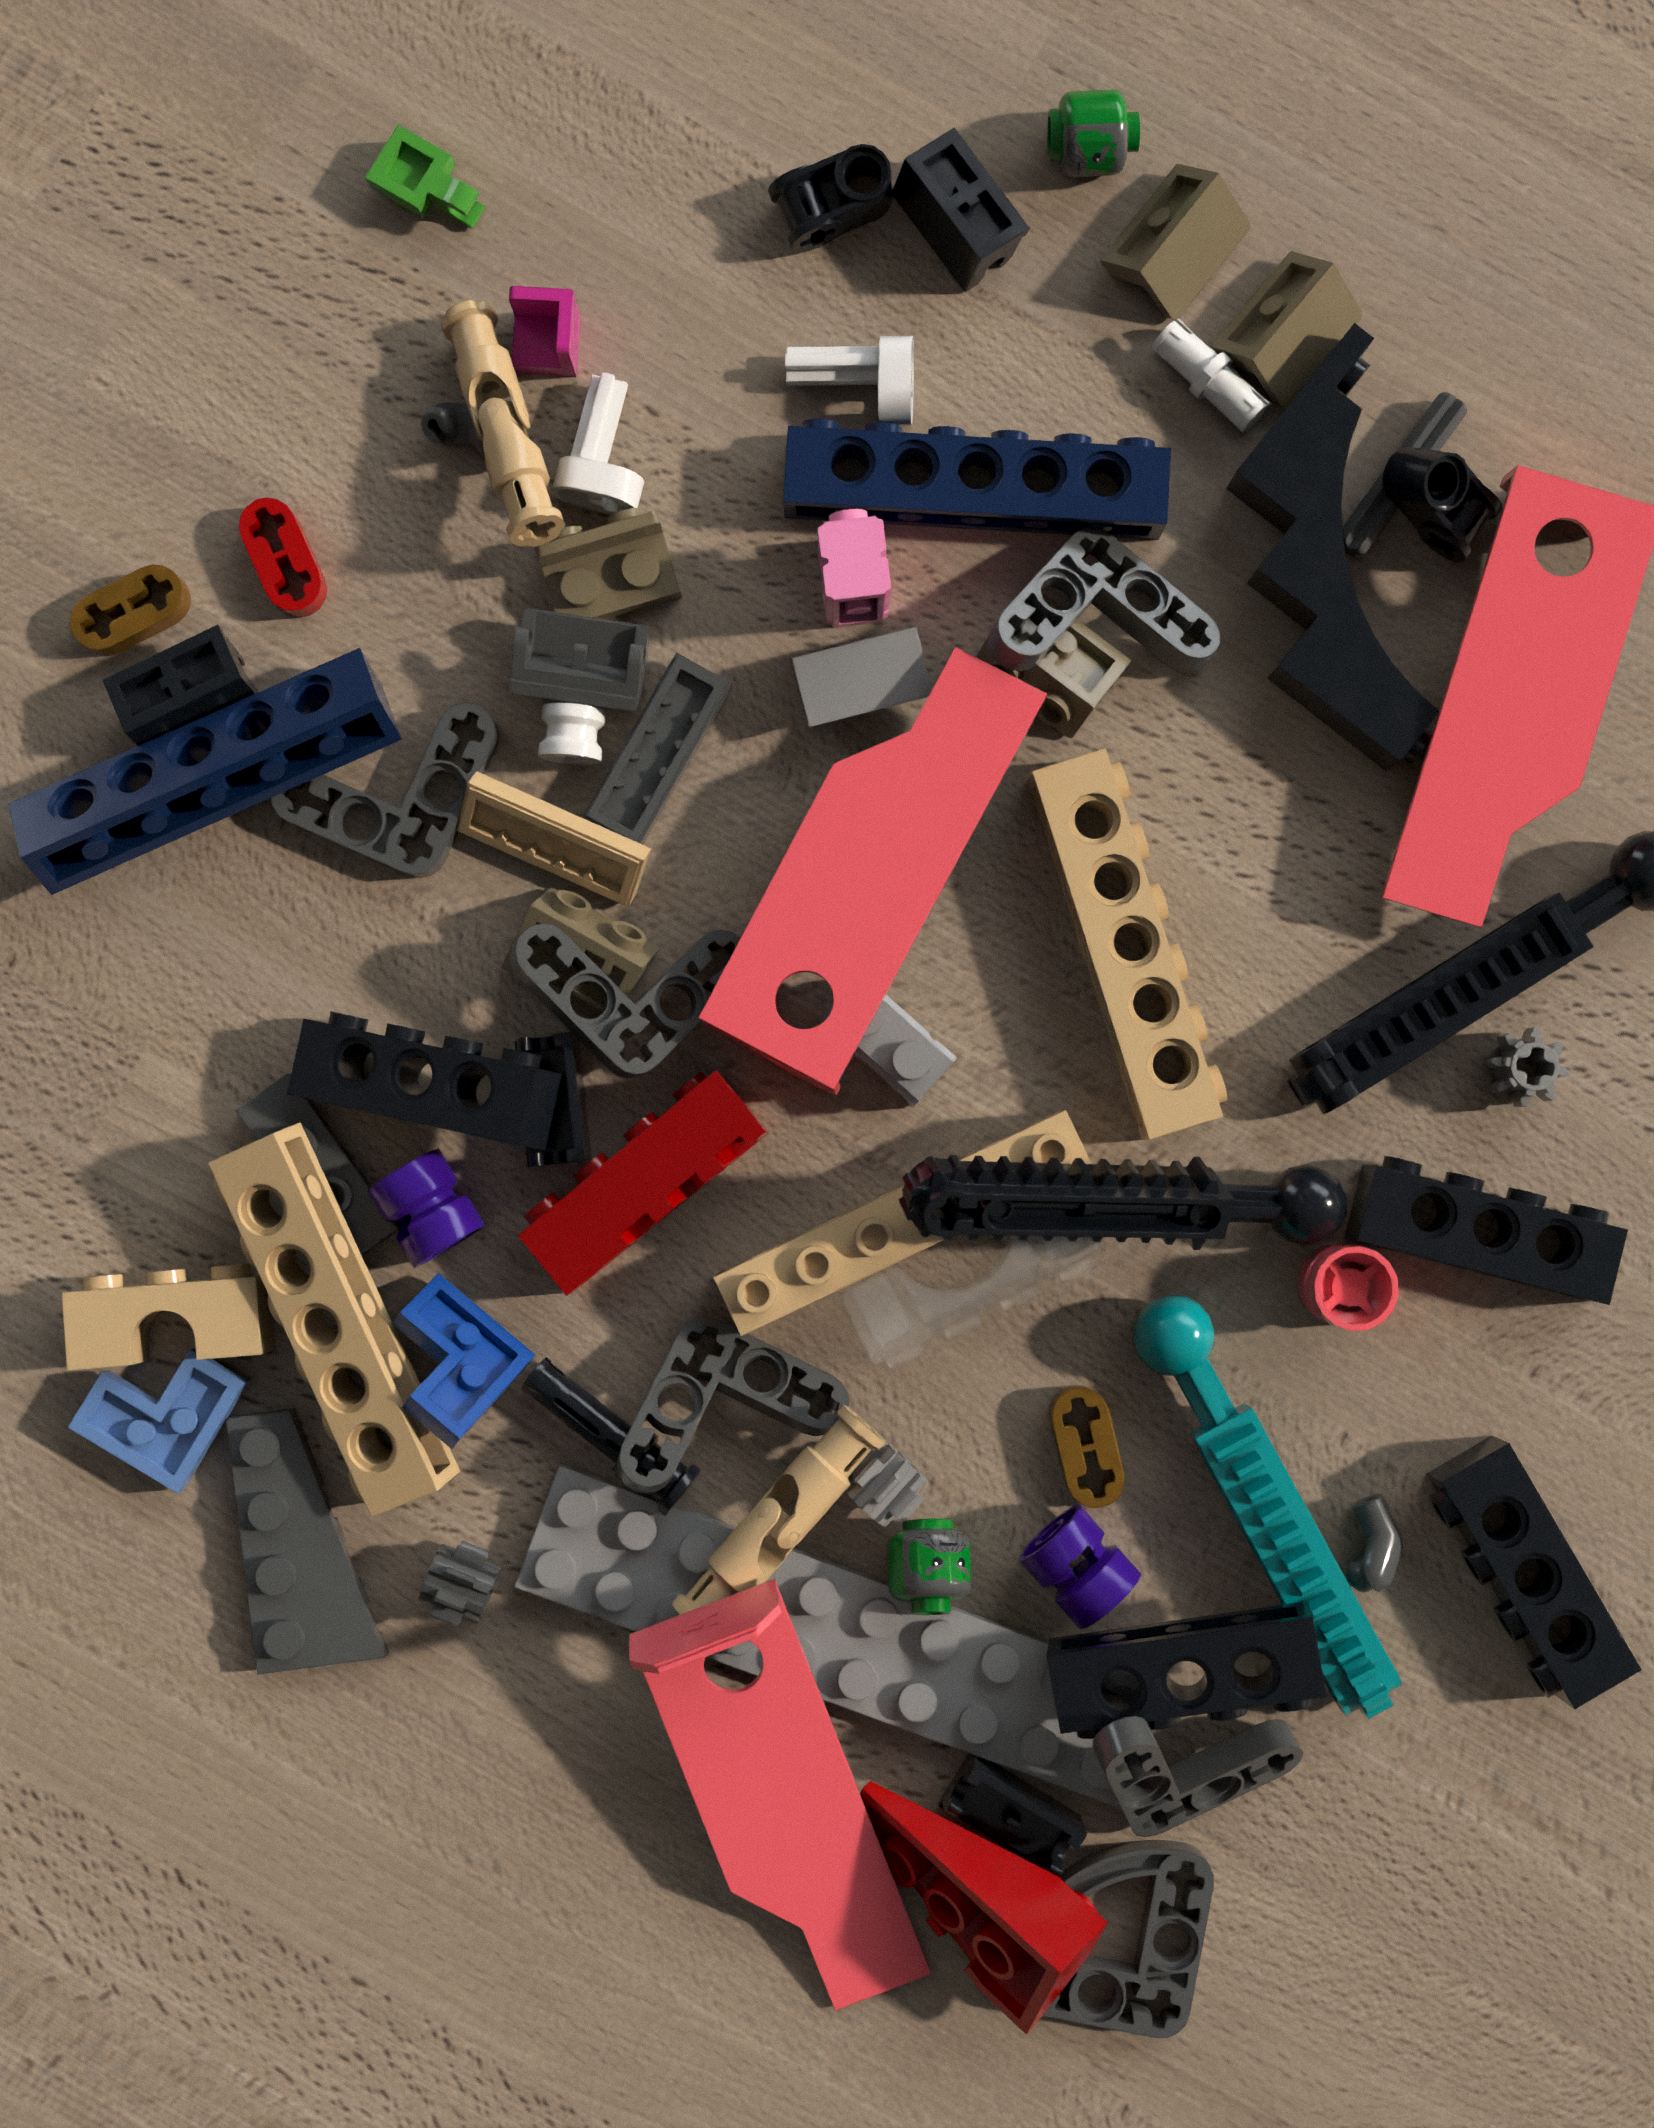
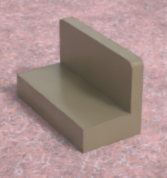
(1178, 238)
(1290, 325)

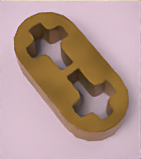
(123, 597)
(1102, 1443)

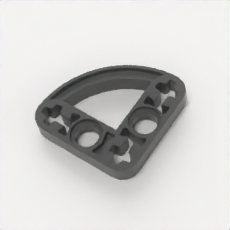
(1150, 1969)

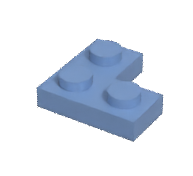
(166, 1434)

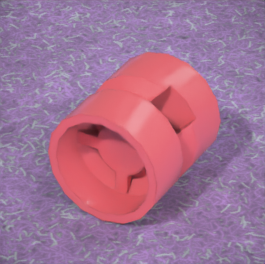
(1348, 1286)

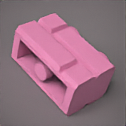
(854, 569)

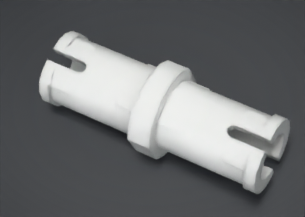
(1210, 375)

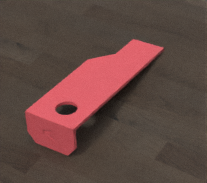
(1520, 692)
(871, 870)
(780, 1791)

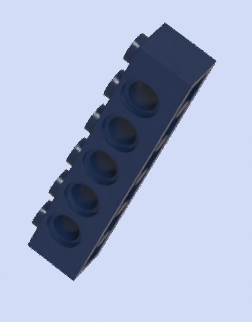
(1007, 504)
(203, 772)

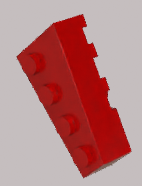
(642, 1182)

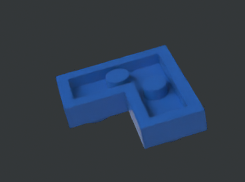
(473, 1355)

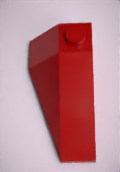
(1005, 1913)

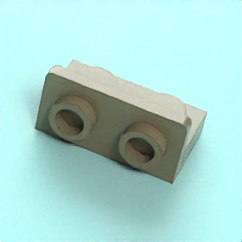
(610, 567)
(1072, 673)
(612, 945)

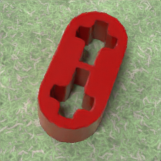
(270, 563)

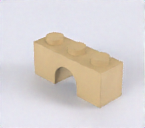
(112, 1321)

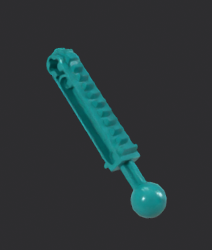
(1175, 1340)

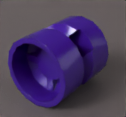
(426, 1207)
(1094, 1583)

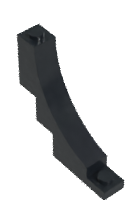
(1298, 488)

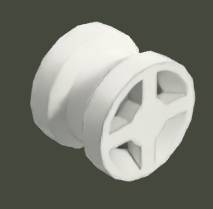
(571, 733)

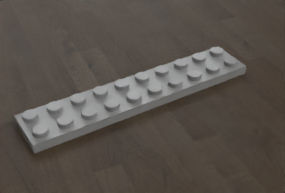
(928, 1674)

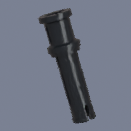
(602, 1428)

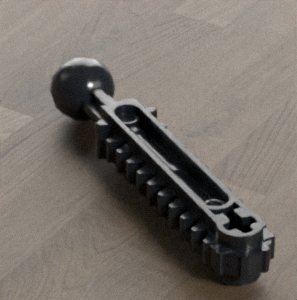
(1470, 983)
(1114, 1201)

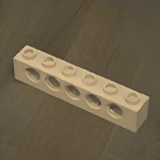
(1098, 784)
(864, 1237)
(345, 1288)

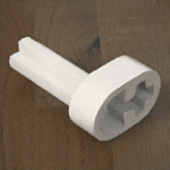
(883, 365)
(586, 475)

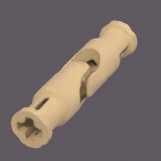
(510, 456)
(816, 1481)

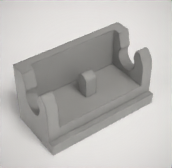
(861, 676)

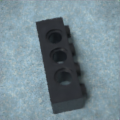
(332, 1059)
(1581, 1268)
(1212, 1642)
(1594, 1652)

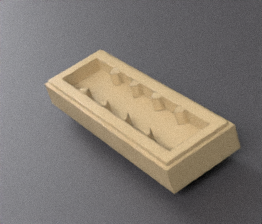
(552, 839)

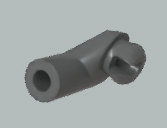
(451, 425)
(1383, 1546)

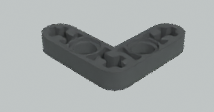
(1089, 586)
(398, 823)
(618, 1012)
(727, 1377)
(1165, 1796)

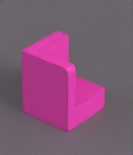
(545, 331)

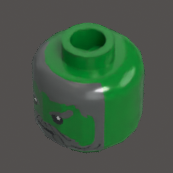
(1092, 133)
(929, 1565)

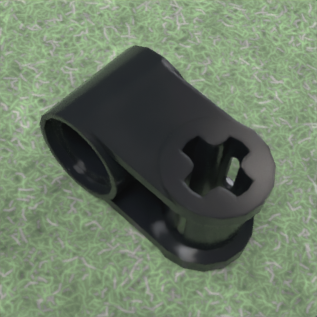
(829, 200)
(1439, 498)

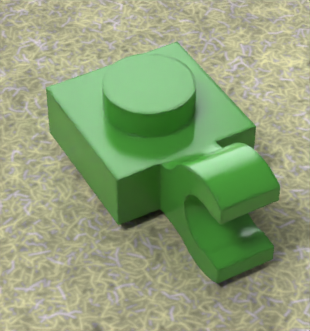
(419, 175)

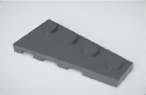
(297, 1570)

